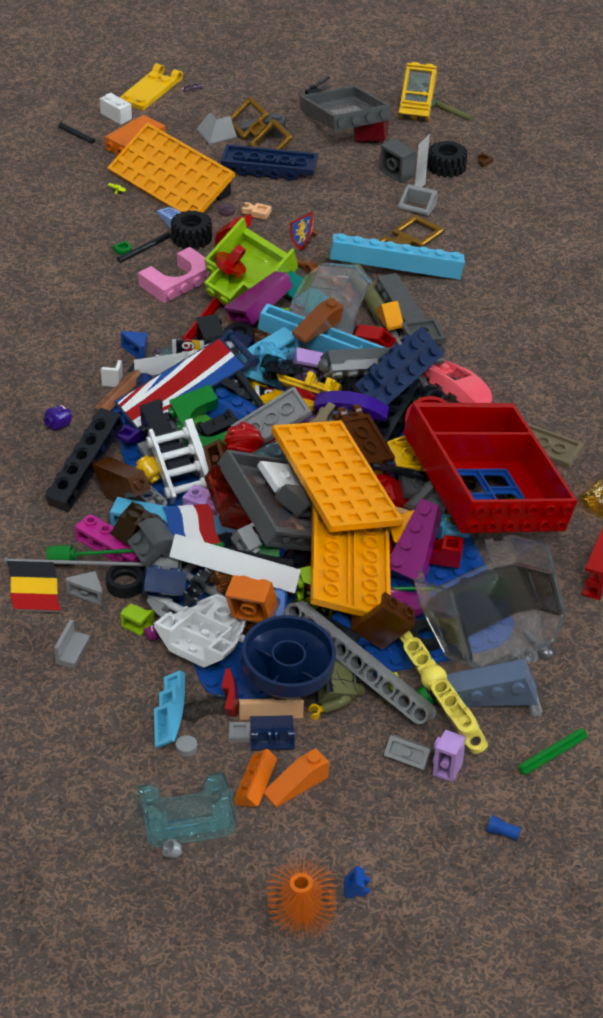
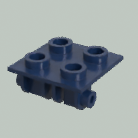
(272, 732)

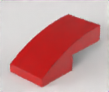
(230, 689)

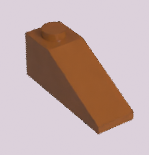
(321, 319)

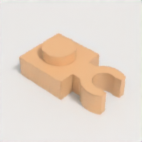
(257, 211)

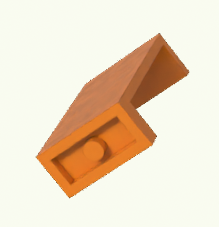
(121, 137)

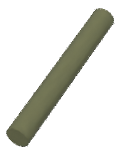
(453, 110)

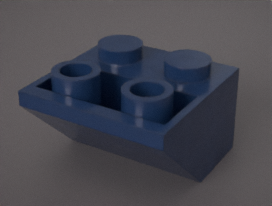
(163, 582)

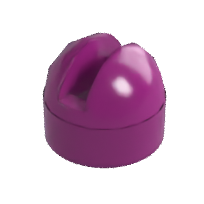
(151, 633)

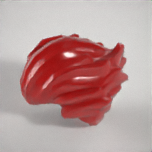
(243, 438)

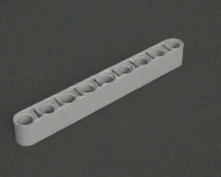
(368, 665)

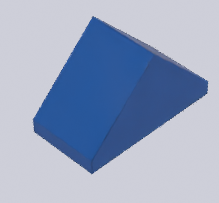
(135, 343)

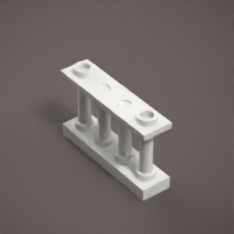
(194, 448)

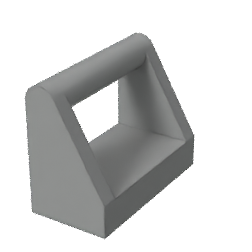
(421, 196)

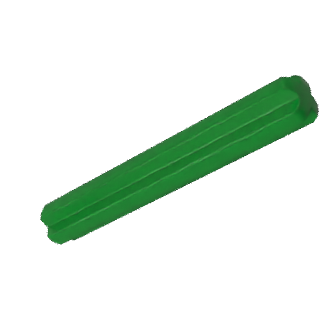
(552, 751)

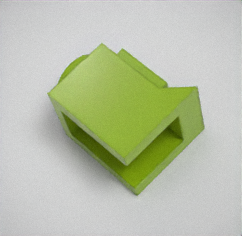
(136, 619)

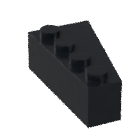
(154, 418)

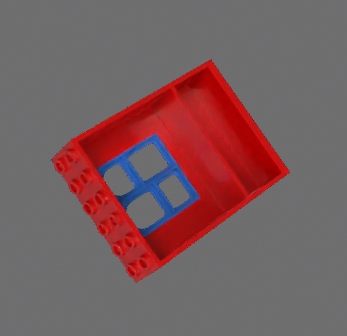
(483, 442)

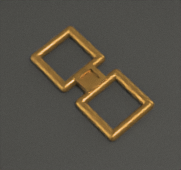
(258, 128)
(404, 238)

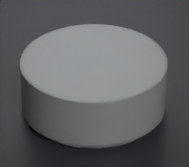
(186, 745)

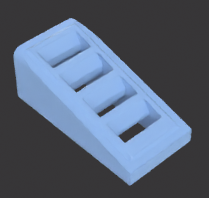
(167, 214)

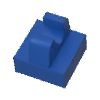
(355, 883)

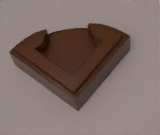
(484, 159)

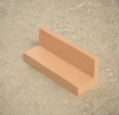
(270, 707)

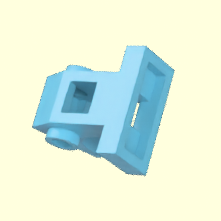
(271, 353)

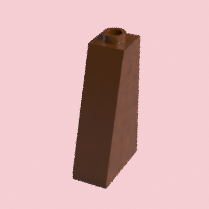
(120, 479)

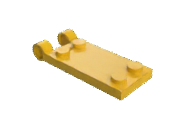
(151, 87)

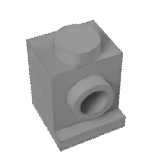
(247, 539)

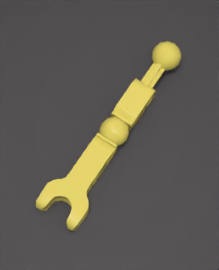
(435, 680)

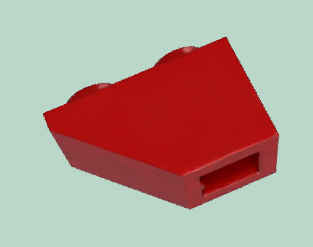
(375, 334)

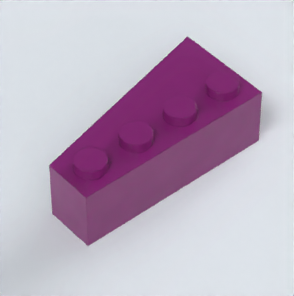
(416, 543)

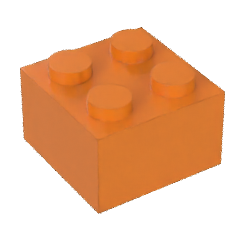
(251, 599)

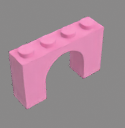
(168, 288)

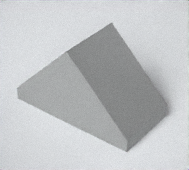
(85, 587)

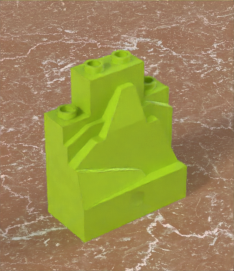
(259, 259)

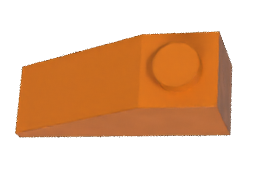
(298, 777)

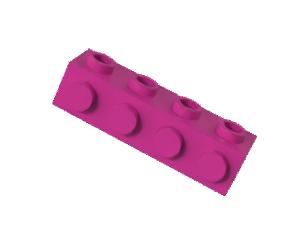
(97, 536)

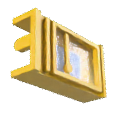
(418, 90)

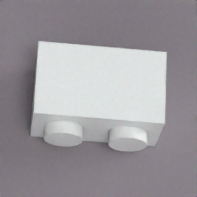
(115, 108)

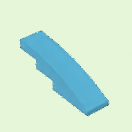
(170, 710)

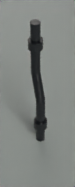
(390, 469)

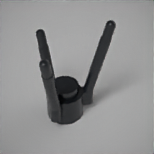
(313, 88)

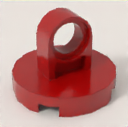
(231, 262)

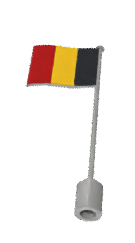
(36, 583)

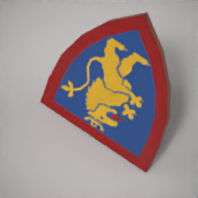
(302, 229)

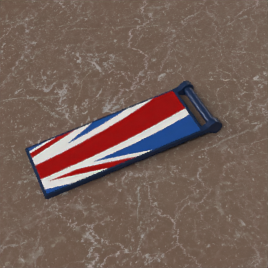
(200, 369)

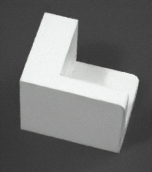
(112, 376)

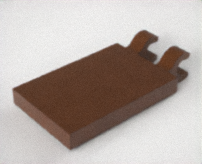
(365, 435)

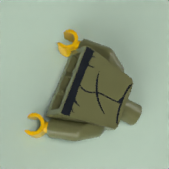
(337, 692)

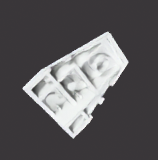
(202, 631)

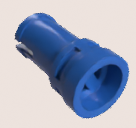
(498, 826)

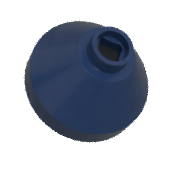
(288, 656)

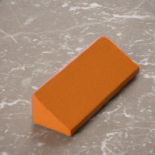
(255, 779)

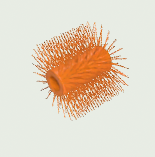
(302, 897)

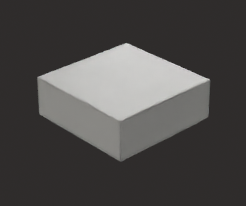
(239, 732)

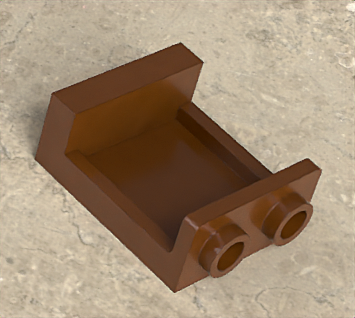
(384, 622)

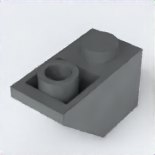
(296, 500)

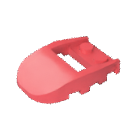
(467, 389)

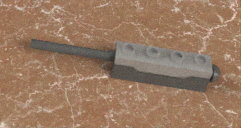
(352, 361)

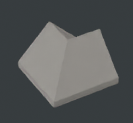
(216, 130)

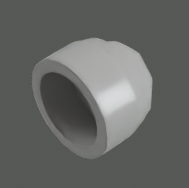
(172, 849)

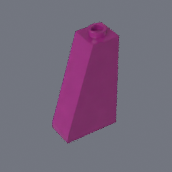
(250, 304)

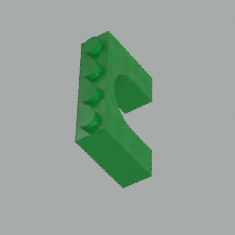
(192, 405)

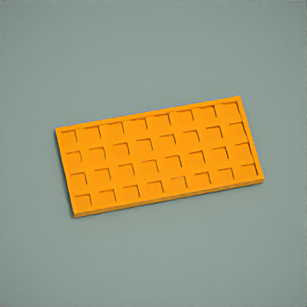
(171, 170)
(336, 476)

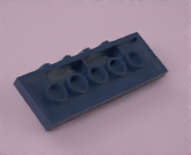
(269, 161)
(400, 367)

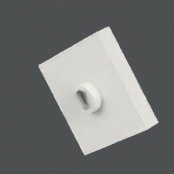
(278, 474)

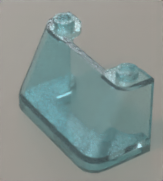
(190, 815)

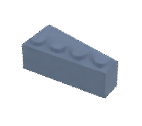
(496, 685)

